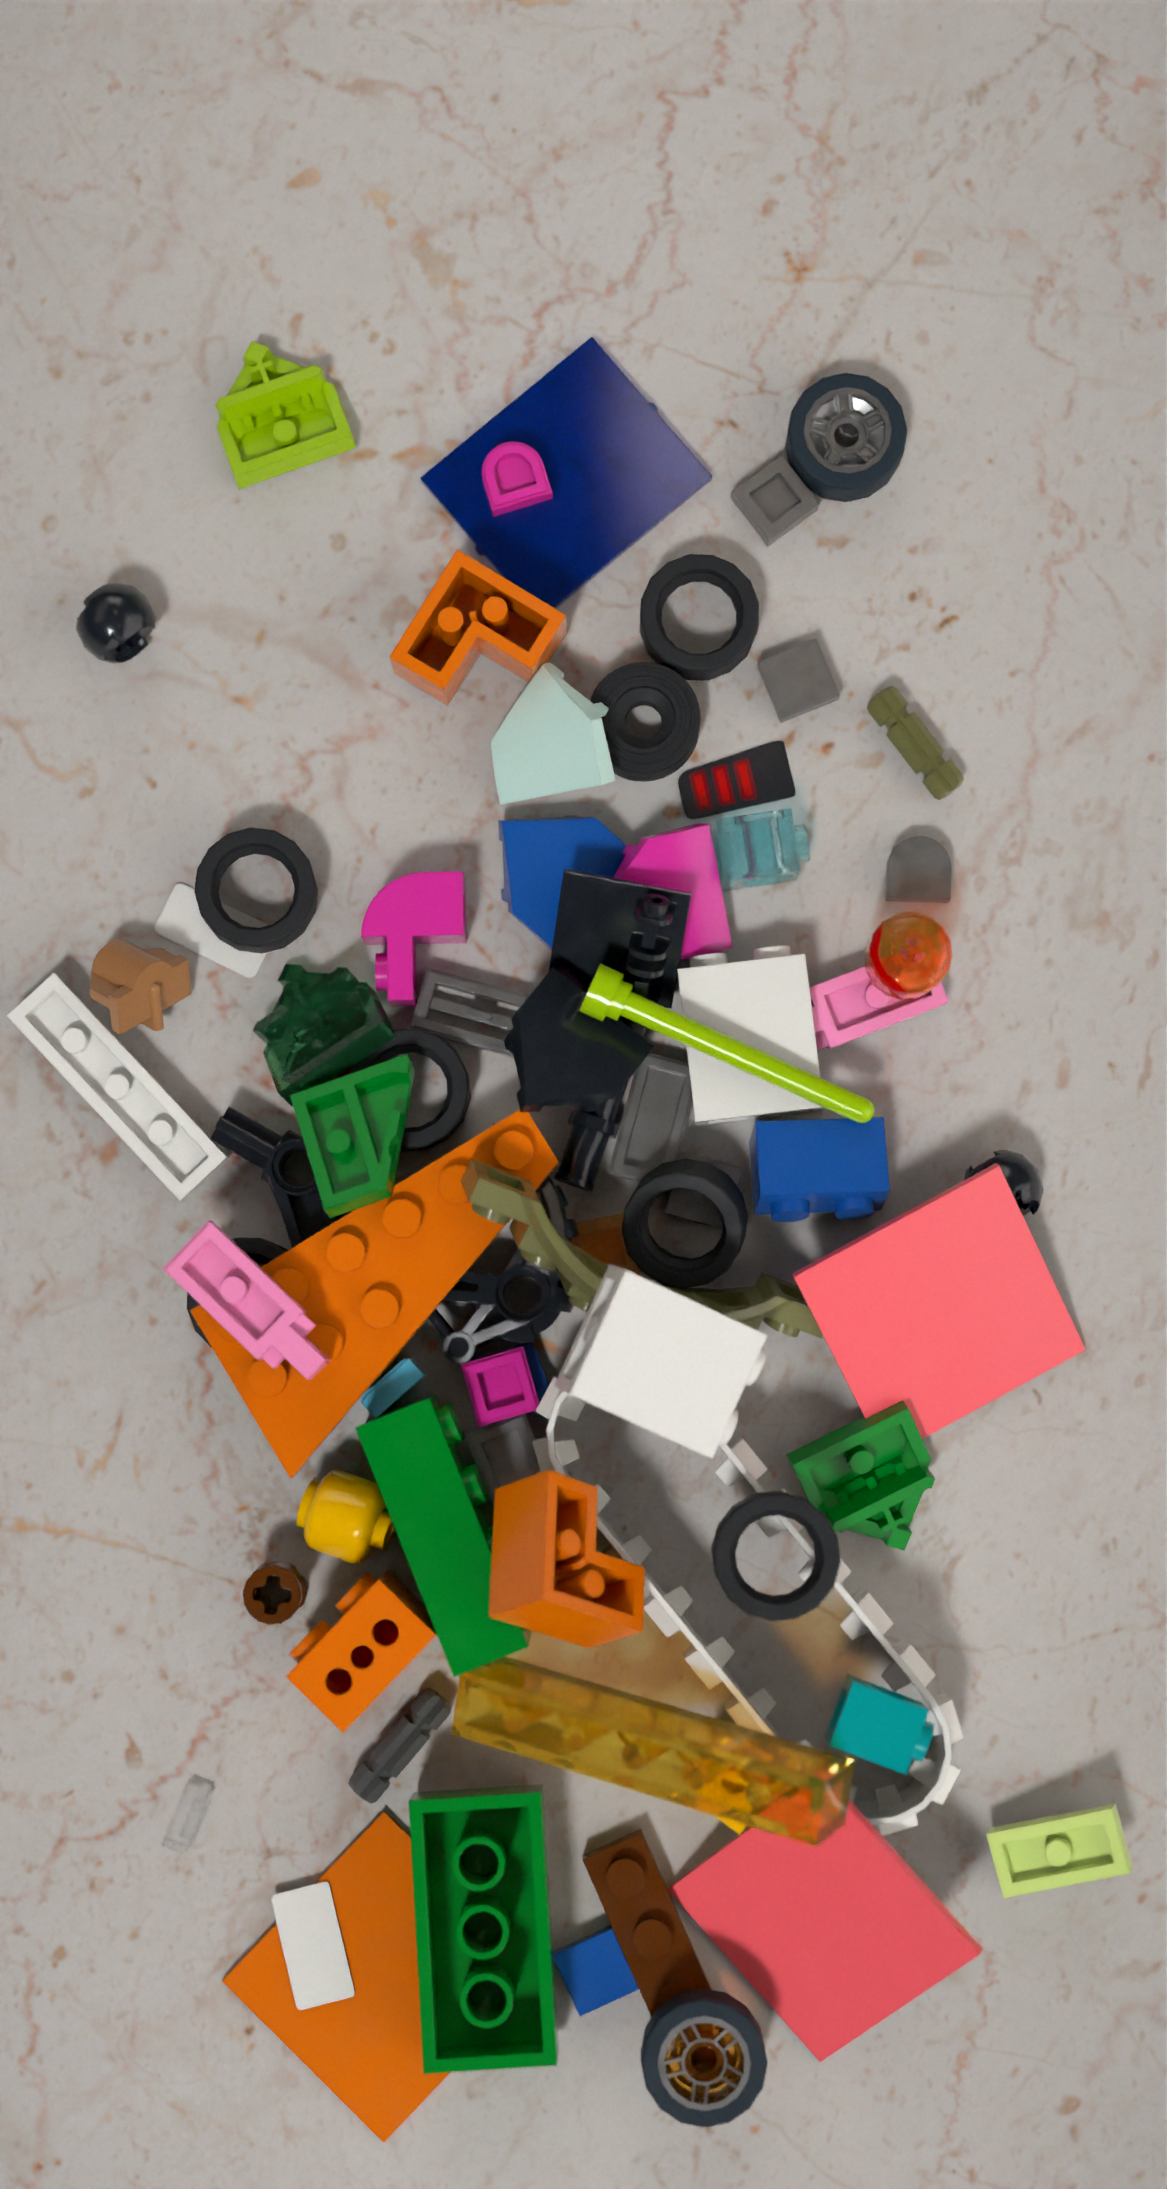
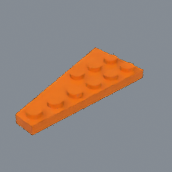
(373, 1287)

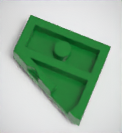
(356, 1133)

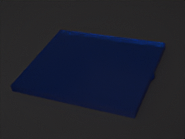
(609, 471)

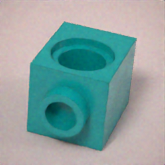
(879, 1725)

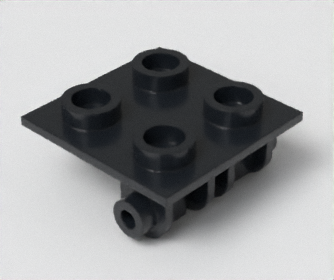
(623, 927)

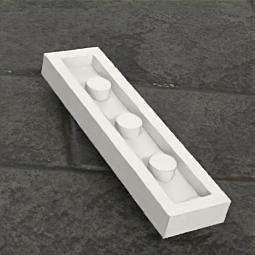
(118, 1087)

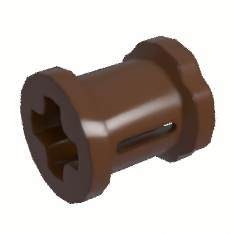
(260, 1605)

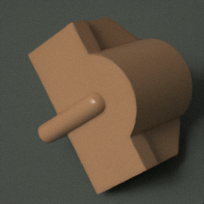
(138, 983)

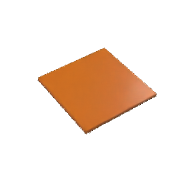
(372, 2042)

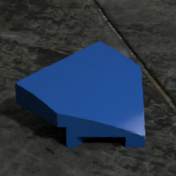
(535, 863)

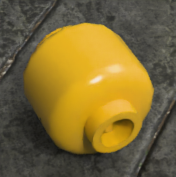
(345, 1516)

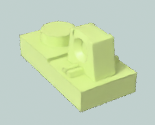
(1059, 1850)

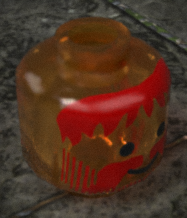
(915, 935)

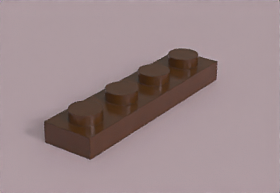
(647, 1924)

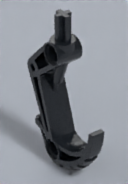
(305, 1216)

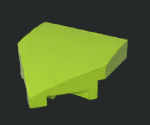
(279, 418)

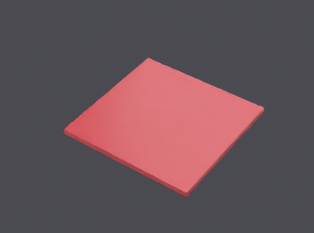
(941, 1305)
(825, 1929)

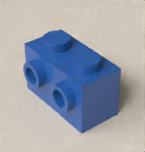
(818, 1168)

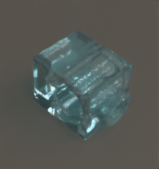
(759, 849)

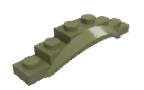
(505, 1196)

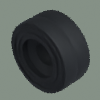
(674, 701)

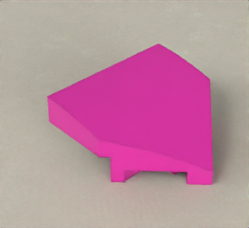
(684, 862)

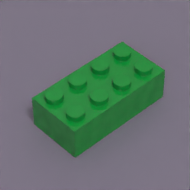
(441, 1528)
(483, 1929)

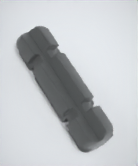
(400, 1745)

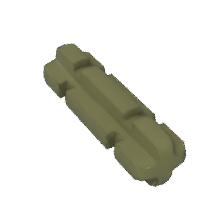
(915, 742)

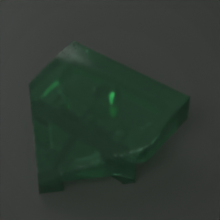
(320, 1028)

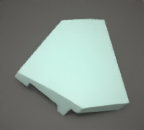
(550, 741)

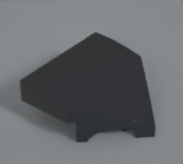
(568, 1054)

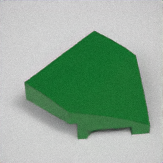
(867, 1475)

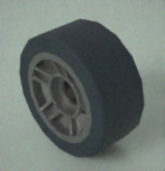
(857, 407)

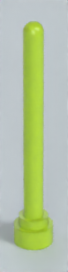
(613, 997)

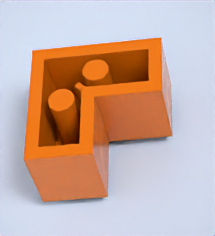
(473, 615)
(549, 1566)

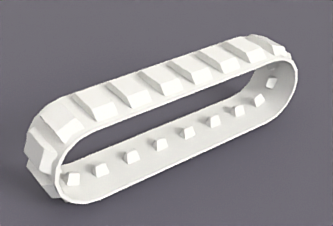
(891, 1809)

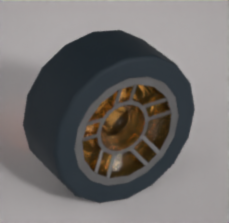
(703, 2093)

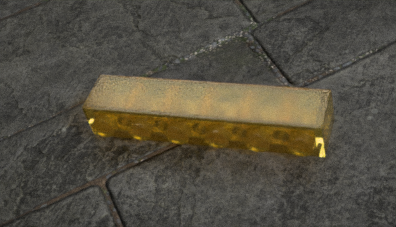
(656, 1749)

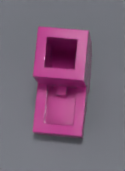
(408, 913)

